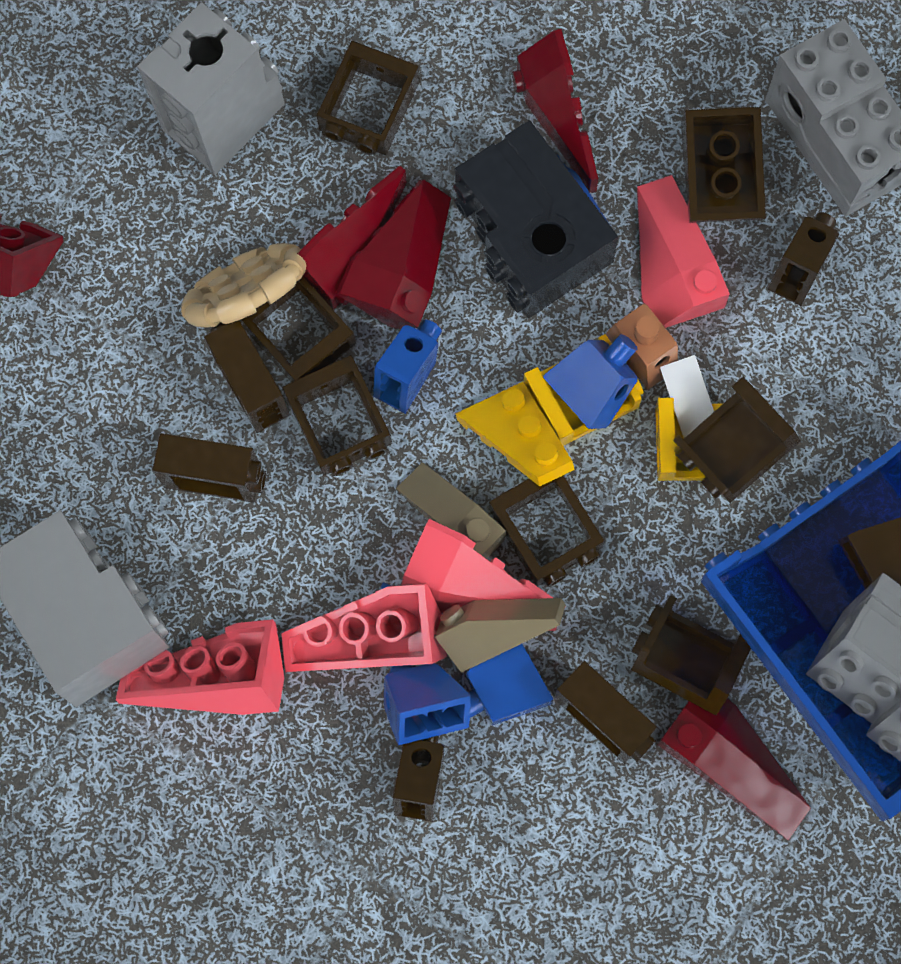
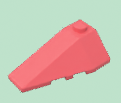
(675, 261)
(461, 574)
(375, 631)
(223, 674)

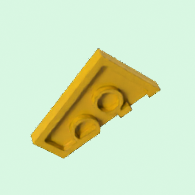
(520, 432)

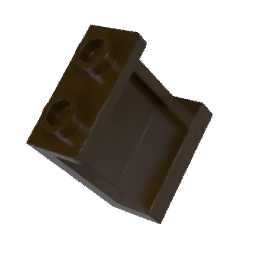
(737, 442)
(689, 658)

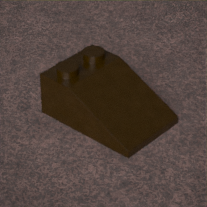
(723, 164)

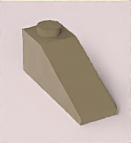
(450, 507)
(494, 626)

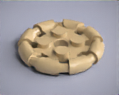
(243, 286)

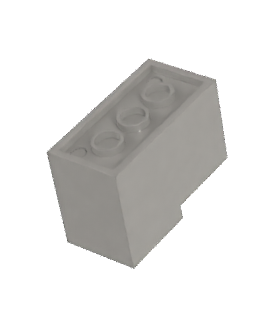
(211, 87)
(839, 116)
(76, 609)
(864, 661)

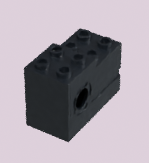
(533, 220)

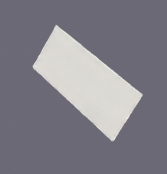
(689, 393)

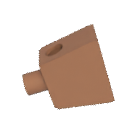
(652, 341)

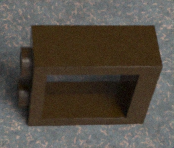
(378, 66)
(318, 357)
(247, 375)
(321, 383)
(208, 468)
(524, 494)
(606, 713)

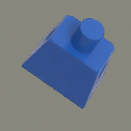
(406, 365)
(595, 379)
(507, 686)
(424, 702)

